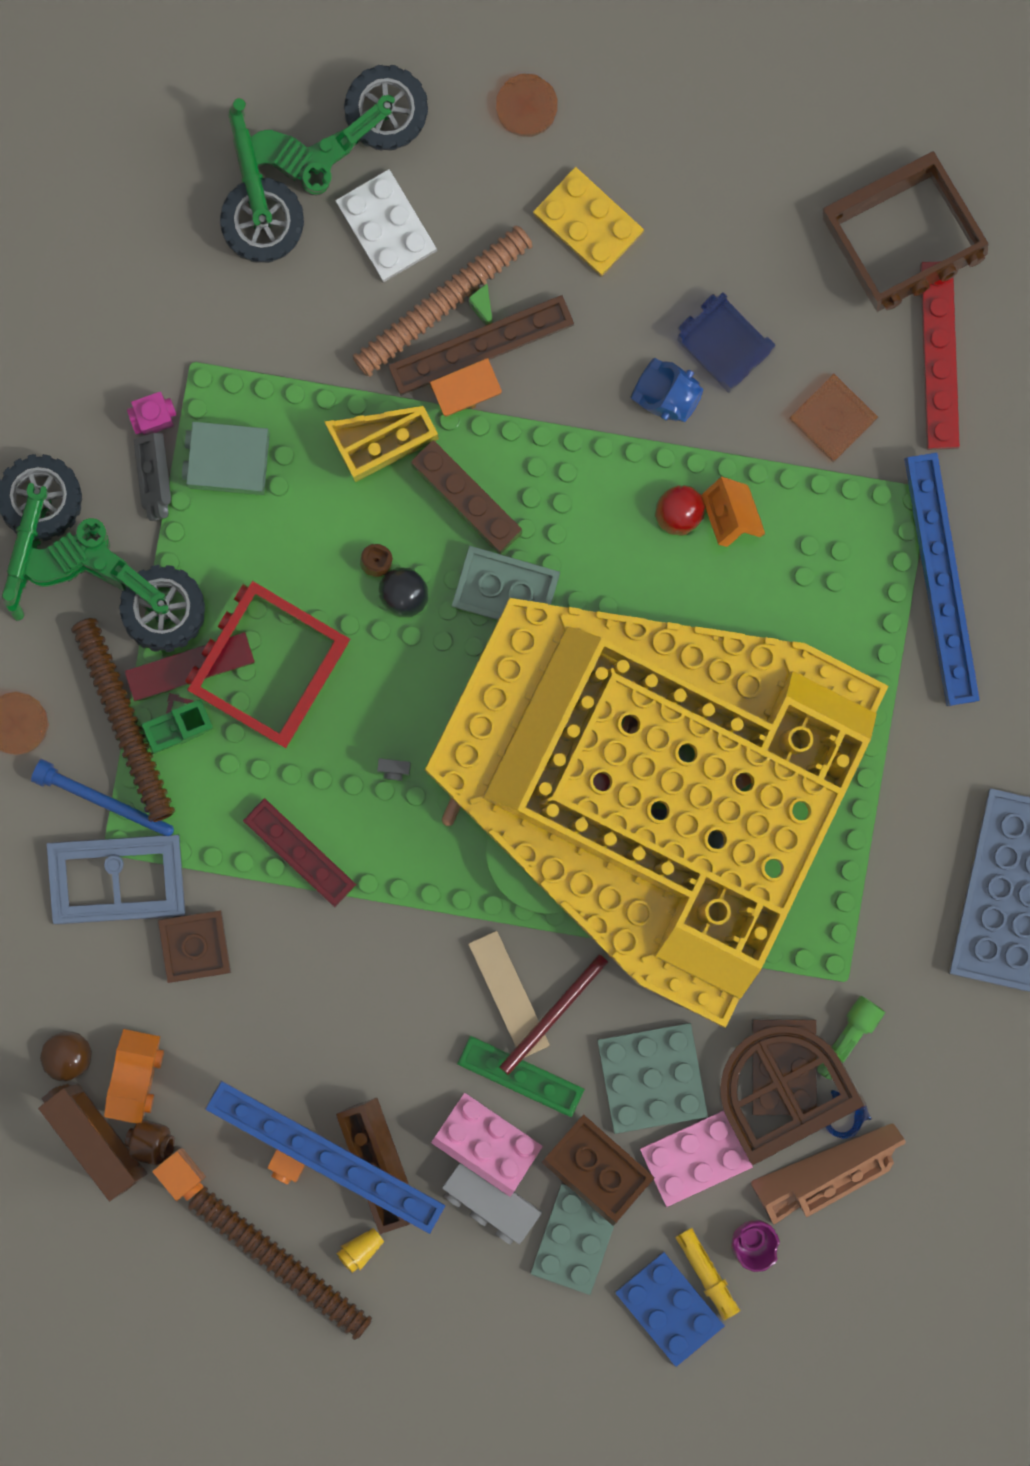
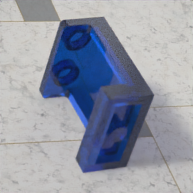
(724, 342)

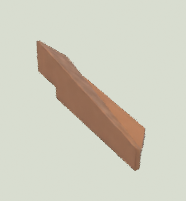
(828, 1175)

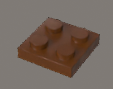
(194, 946)

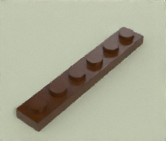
(481, 344)

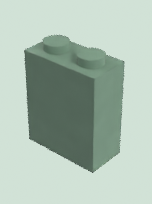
(226, 458)

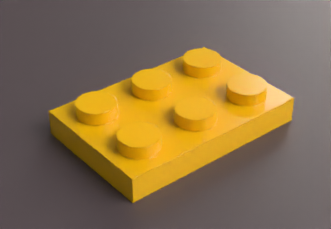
(588, 221)

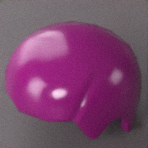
(755, 1245)

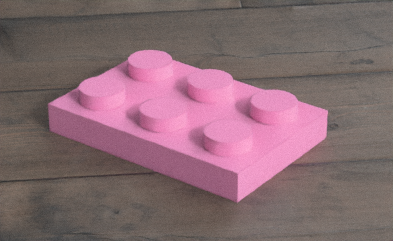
(487, 1144)
(695, 1158)

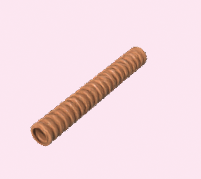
(443, 300)

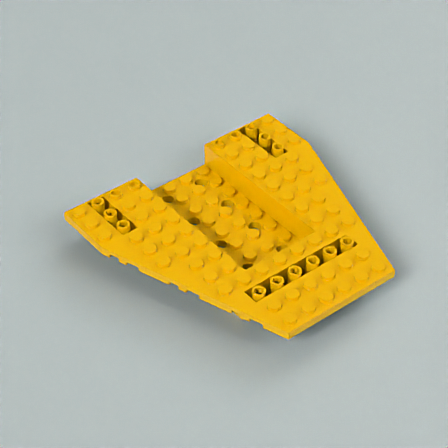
(645, 889)

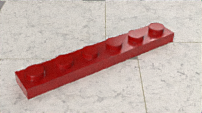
(940, 364)

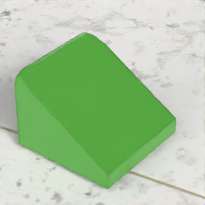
(481, 305)

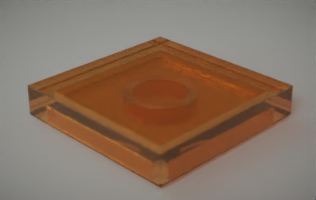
(833, 418)

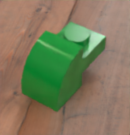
(177, 726)

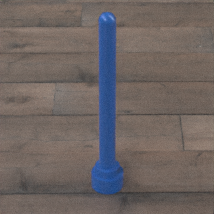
(47, 775)

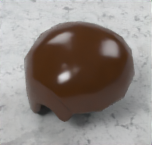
(65, 1056)

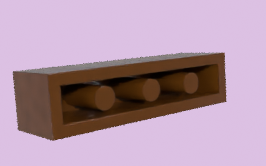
(466, 497)
(371, 1140)

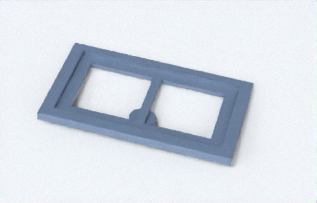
(114, 848)

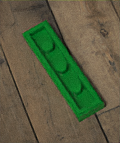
(524, 1079)

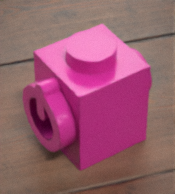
(151, 414)

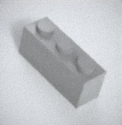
(510, 1215)

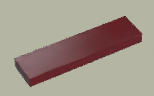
(173, 670)
(299, 852)

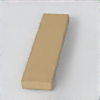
(506, 989)

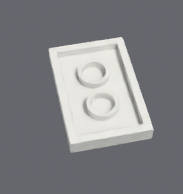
(386, 225)

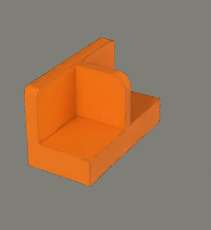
(466, 387)
(731, 511)

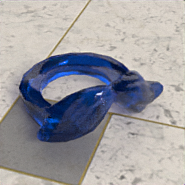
(860, 1117)

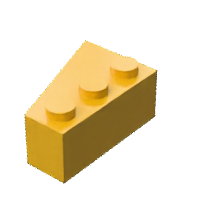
(380, 439)

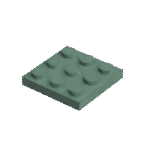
(652, 1078)

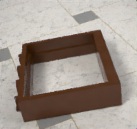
(886, 188)
(91, 1140)

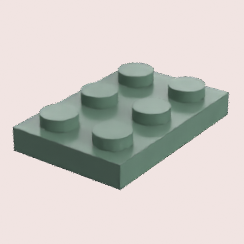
(494, 578)
(572, 1243)

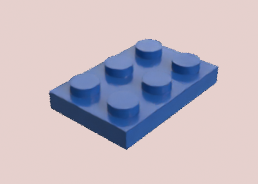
(669, 1309)

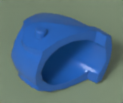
(667, 391)

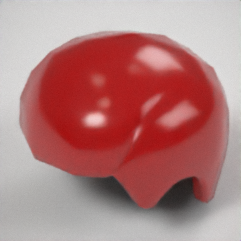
(680, 510)

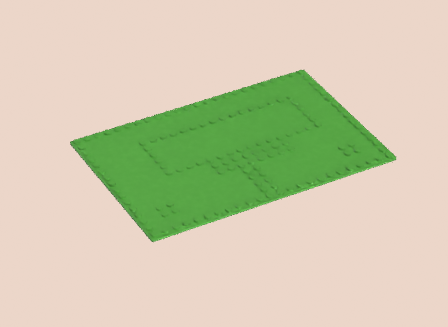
(824, 574)

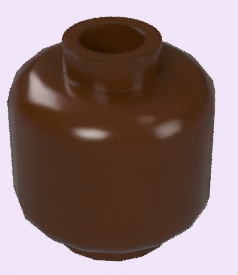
(150, 1142)

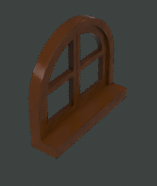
(803, 1124)

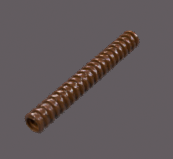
(123, 720)
(280, 1263)

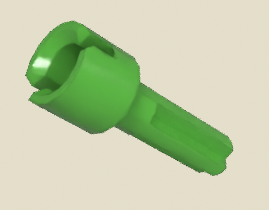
(862, 1019)

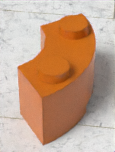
(133, 1076)

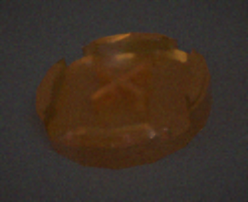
(526, 105)
(21, 723)

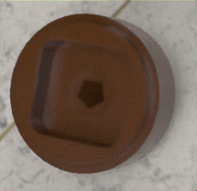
(376, 560)

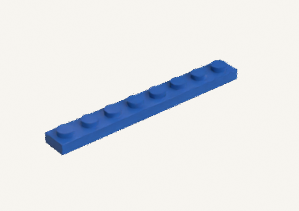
(941, 579)
(325, 1157)

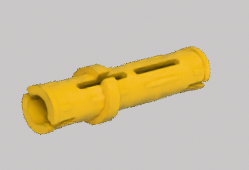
(710, 1278)

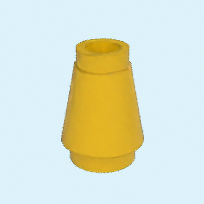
(359, 1250)

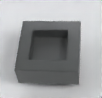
(393, 769)

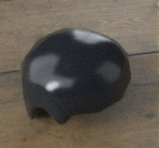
(403, 592)

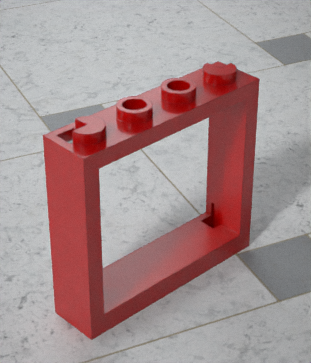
(214, 648)

